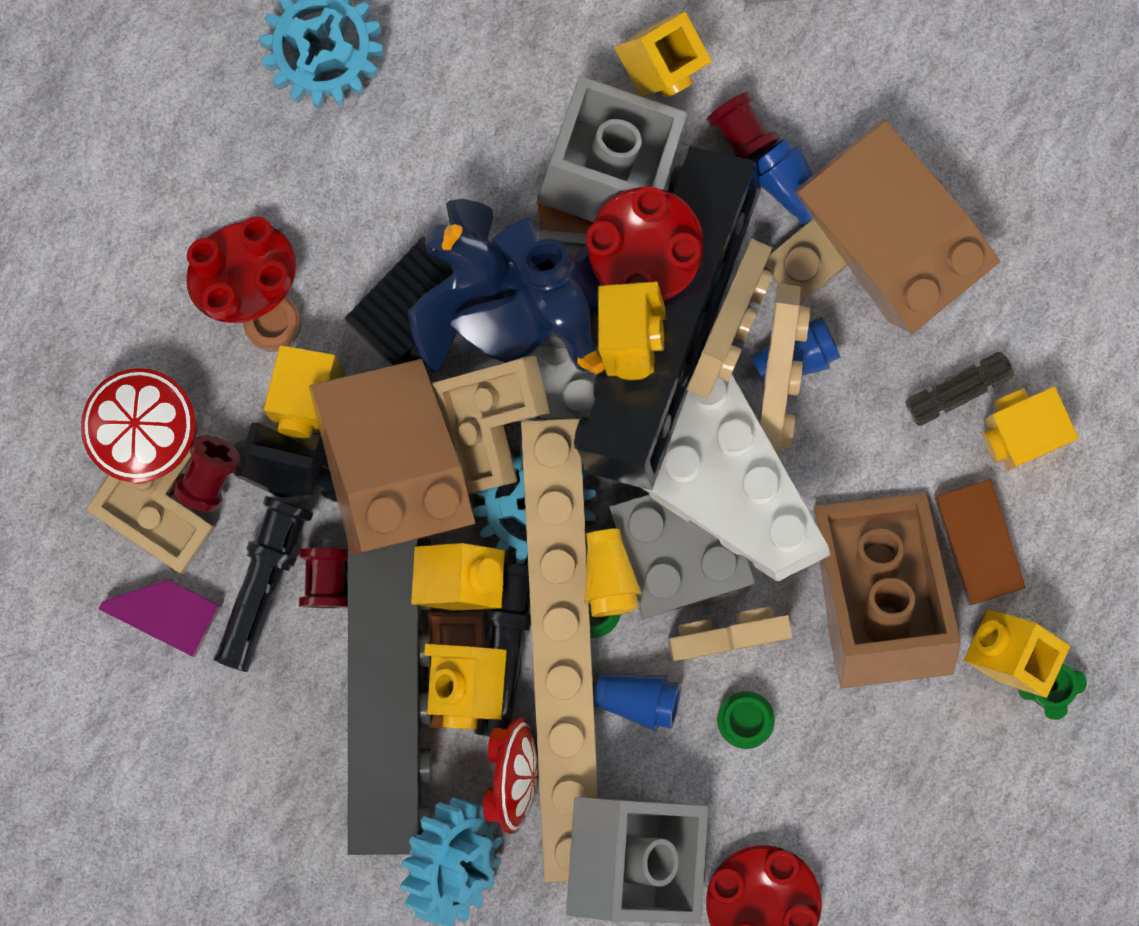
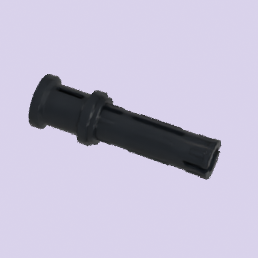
(269, 557)
(507, 633)

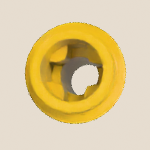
(610, 579)

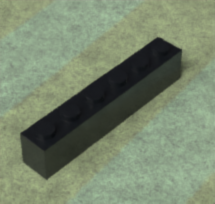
(636, 418)

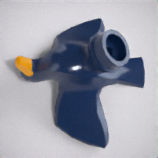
(478, 277)
(552, 299)

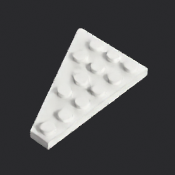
(714, 469)

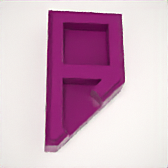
(166, 614)

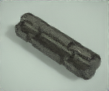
(959, 388)

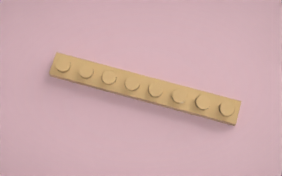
(559, 632)

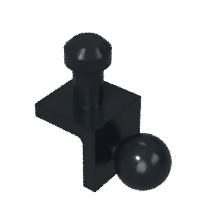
(283, 464)

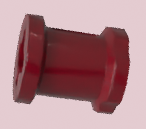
(742, 127)
(206, 473)
(324, 578)

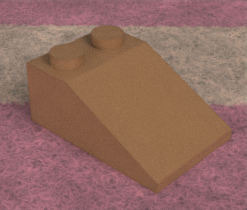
(896, 227)
(390, 457)
(886, 591)

